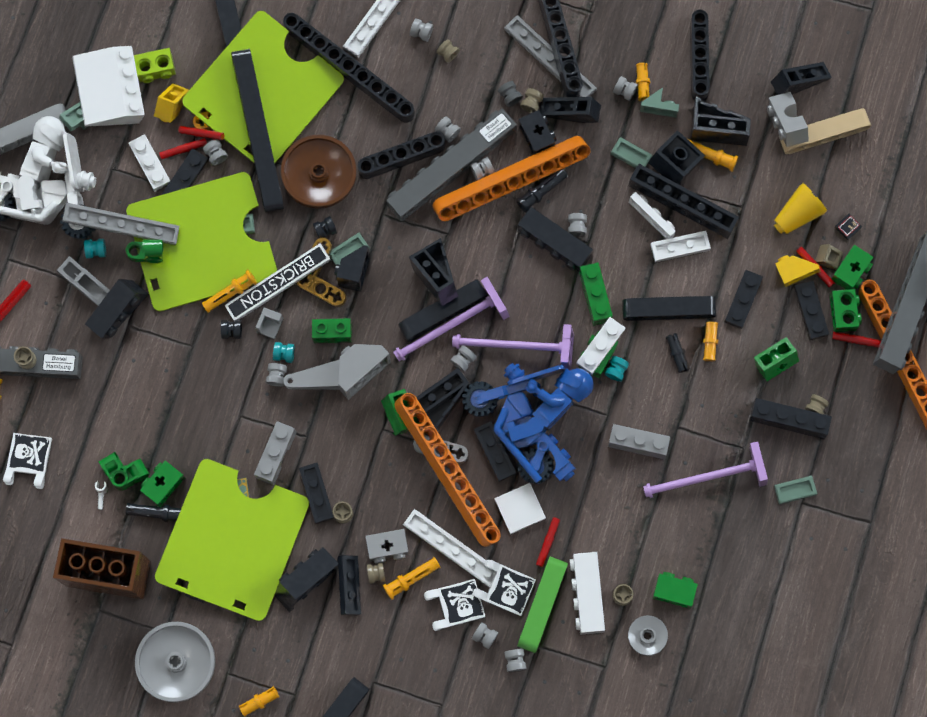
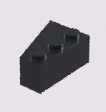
(719, 125)
(434, 271)

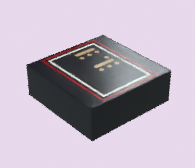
(848, 226)

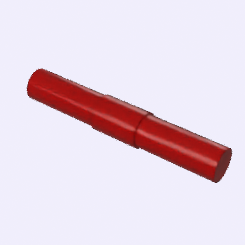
(201, 132)
(182, 148)
(825, 278)
(856, 339)
(548, 542)

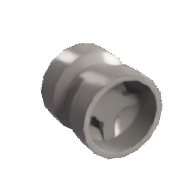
(421, 30)
(629, 89)
(448, 129)
(215, 152)
(482, 168)
(577, 224)
(463, 358)
(276, 374)
(488, 639)
(515, 665)

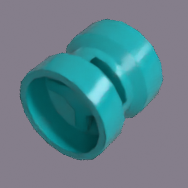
(95, 248)
(283, 352)
(616, 368)

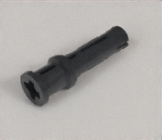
(535, 194)
(165, 513)

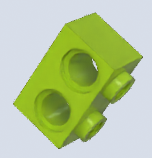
(154, 60)

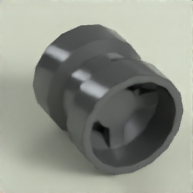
(510, 93)

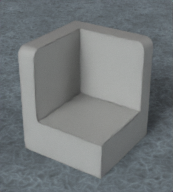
(269, 323)

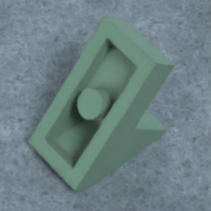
(654, 105)
(73, 117)

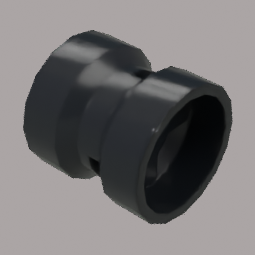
(328, 225)
(231, 329)

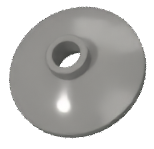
(650, 625)

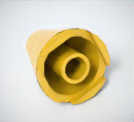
(799, 210)

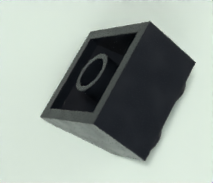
(676, 158)
(352, 269)

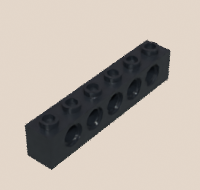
(683, 201)

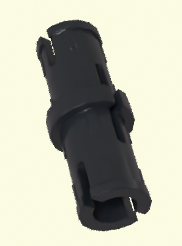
(677, 353)

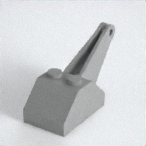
(349, 374)

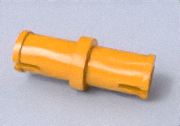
(642, 81)
(710, 341)
(259, 701)

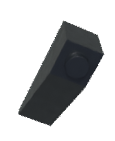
(800, 78)
(571, 109)

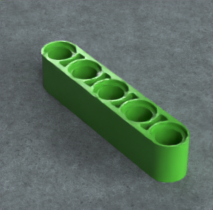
(542, 604)

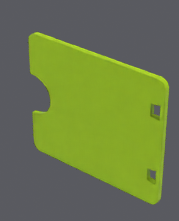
(288, 88)
(209, 241)
(230, 542)

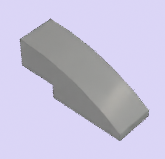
(83, 280)

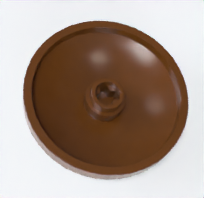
(318, 171)

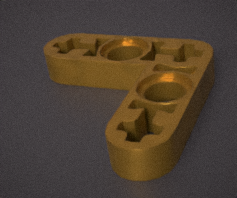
(314, 281)

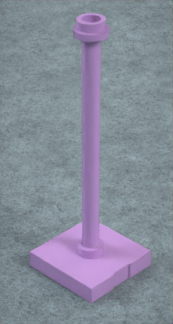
(491, 300)
(565, 347)
(755, 464)

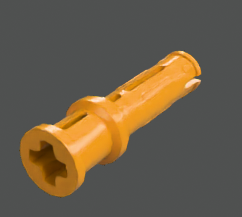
(718, 157)
(209, 304)
(403, 582)

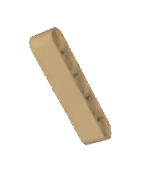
(832, 129)

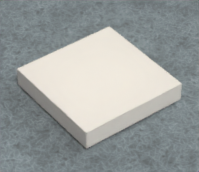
(520, 508)

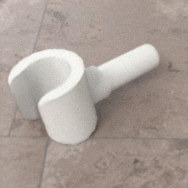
(101, 492)

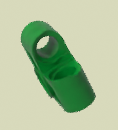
(150, 251)
(133, 472)

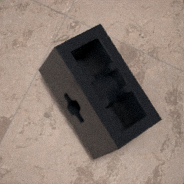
(536, 122)

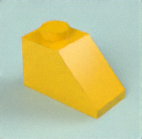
(170, 103)
(795, 269)

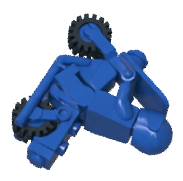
(515, 423)

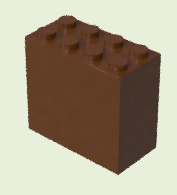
(102, 568)

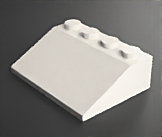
(108, 87)

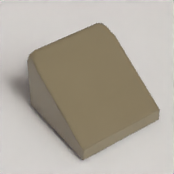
(829, 256)

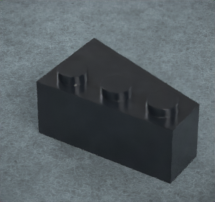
(116, 307)
(443, 397)
(305, 578)

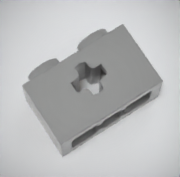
(394, 538)

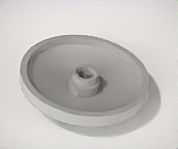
(175, 661)

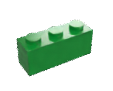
(595, 293)

